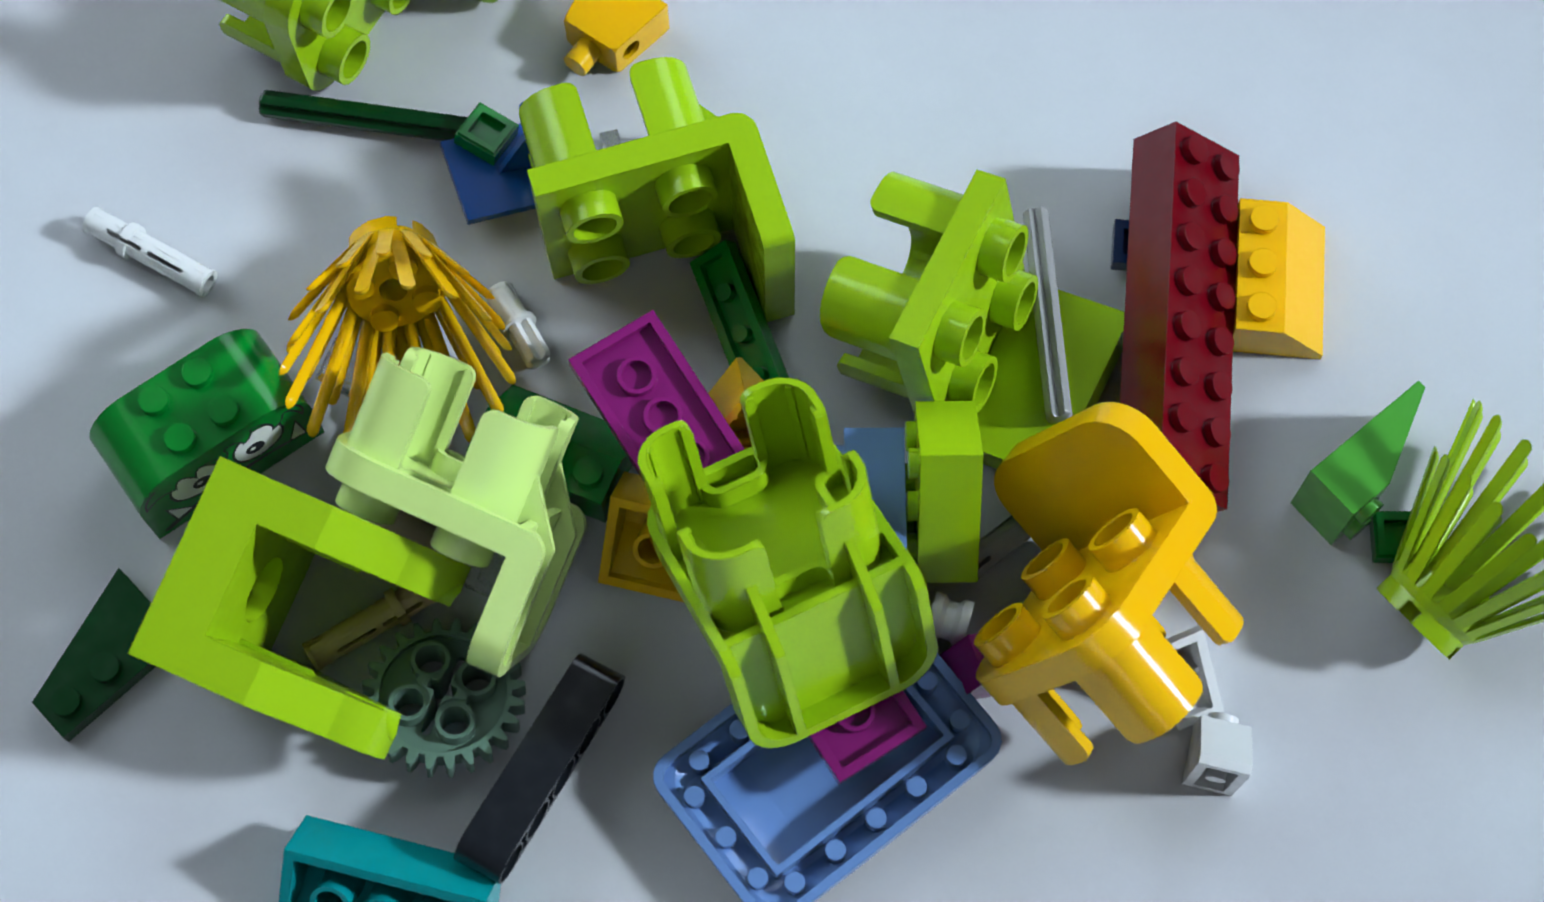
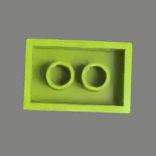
(944, 490)

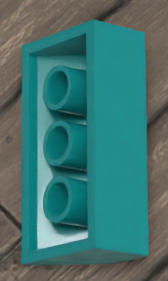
(356, 865)

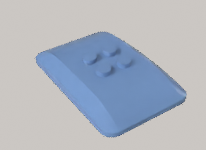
(784, 823)

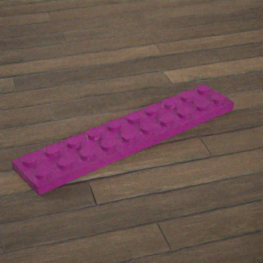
(645, 384)

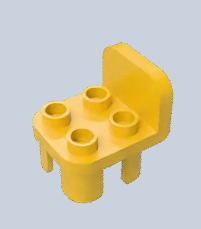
(1114, 536)

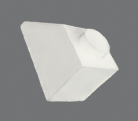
(1219, 754)

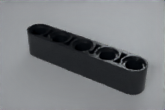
(539, 769)

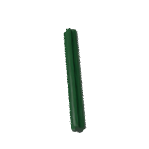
(359, 115)

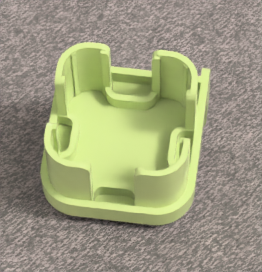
(494, 499)

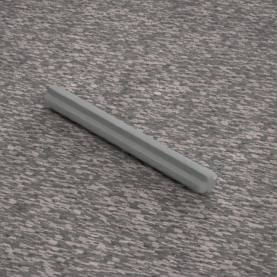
(1048, 317)

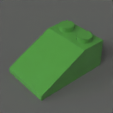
(1347, 484)

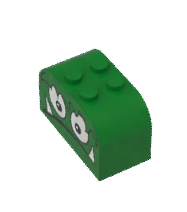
(202, 407)

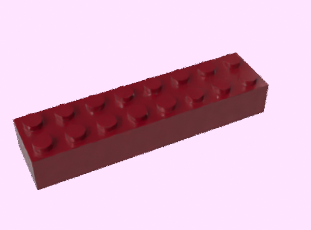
(1183, 295)

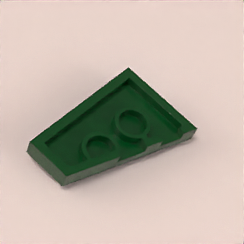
(97, 661)

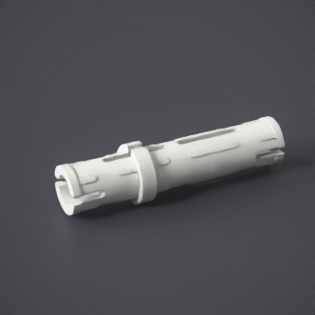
(133, 242)

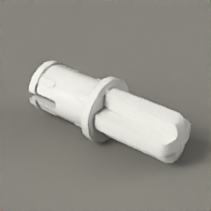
(519, 325)

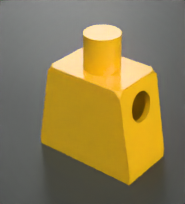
(612, 32)

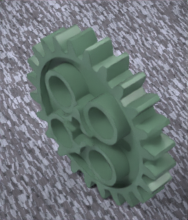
(484, 711)

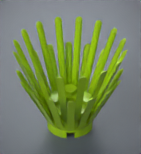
(1448, 581)

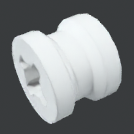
(951, 617)

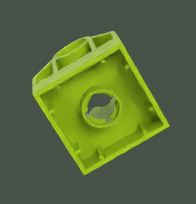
(237, 583)

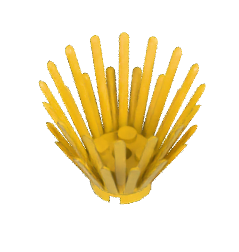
(391, 288)

